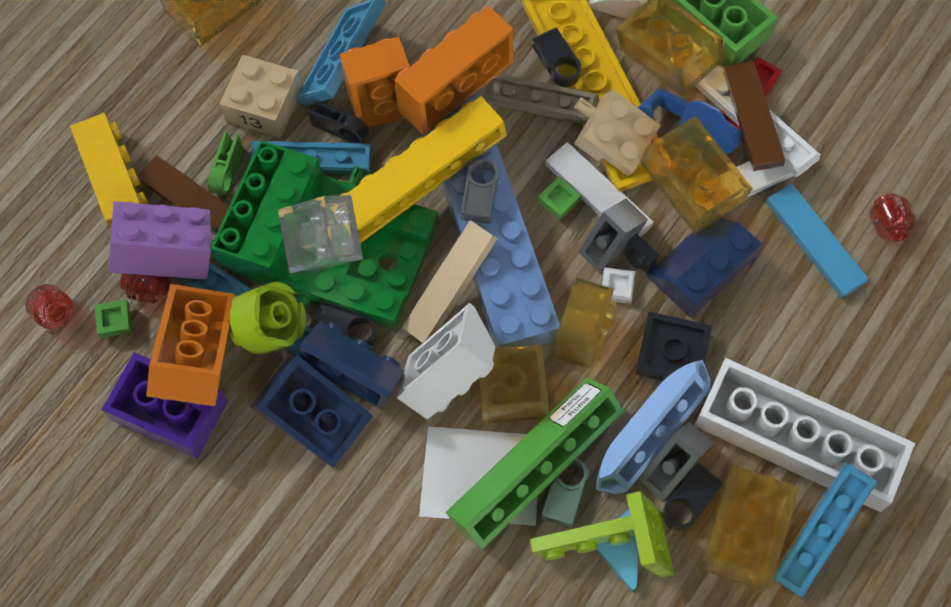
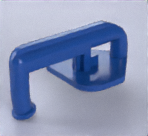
(722, 131)

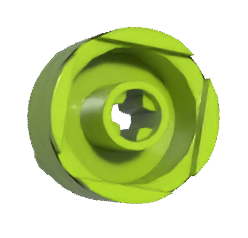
(266, 318)

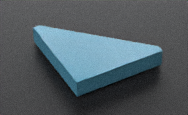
(622, 559)

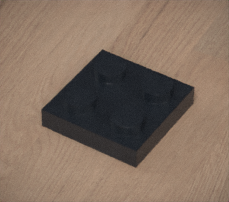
(671, 344)

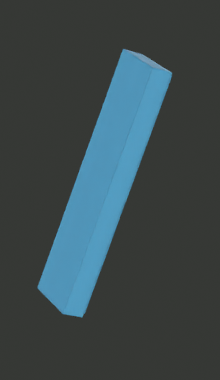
(333, 157)
(816, 241)
(824, 529)

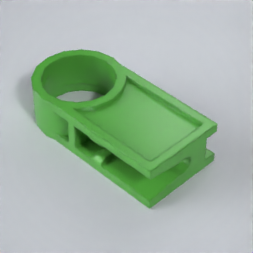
(225, 164)

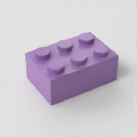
(160, 240)

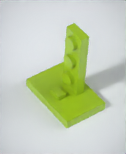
(643, 523)

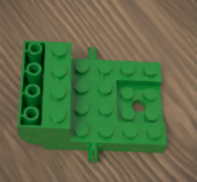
(254, 245)

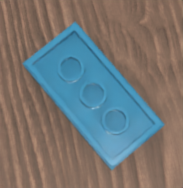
(349, 33)

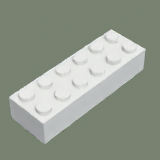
(801, 432)

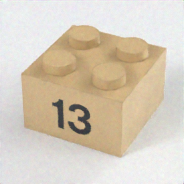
(261, 96)

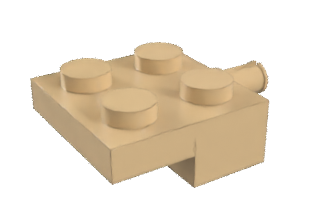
(615, 131)

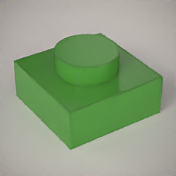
(559, 198)
(113, 318)

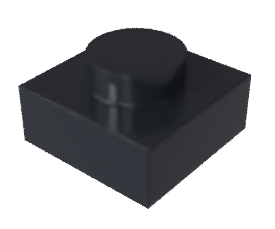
(641, 254)

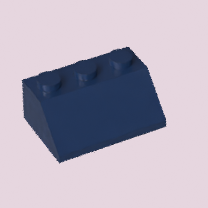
(704, 264)
(351, 364)

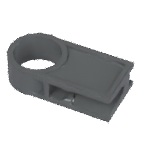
(477, 197)

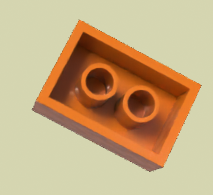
(370, 80)

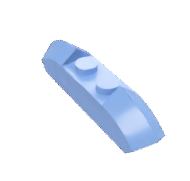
(652, 427)

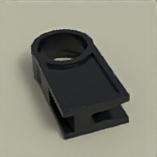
(553, 52)
(338, 123)
(344, 319)
(695, 492)

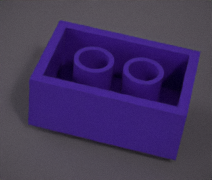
(170, 422)

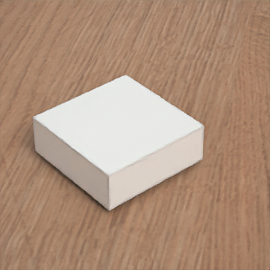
(622, 282)

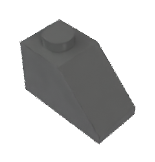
(611, 234)
(675, 461)

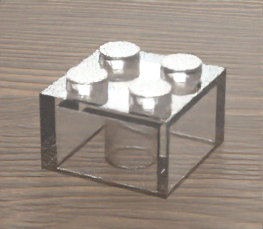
(320, 233)

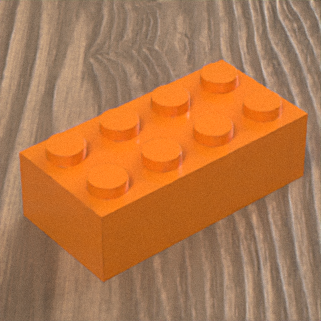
(454, 69)
(190, 346)

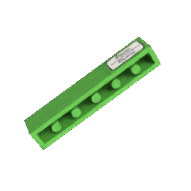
(534, 462)

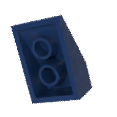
(311, 410)

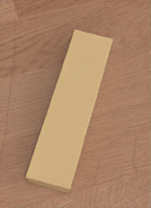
(449, 281)

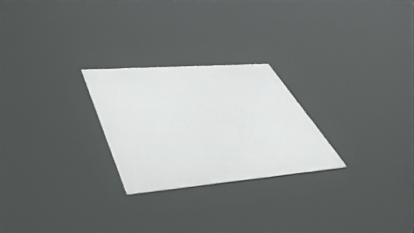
(457, 462)

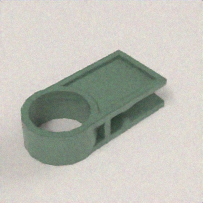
(564, 499)

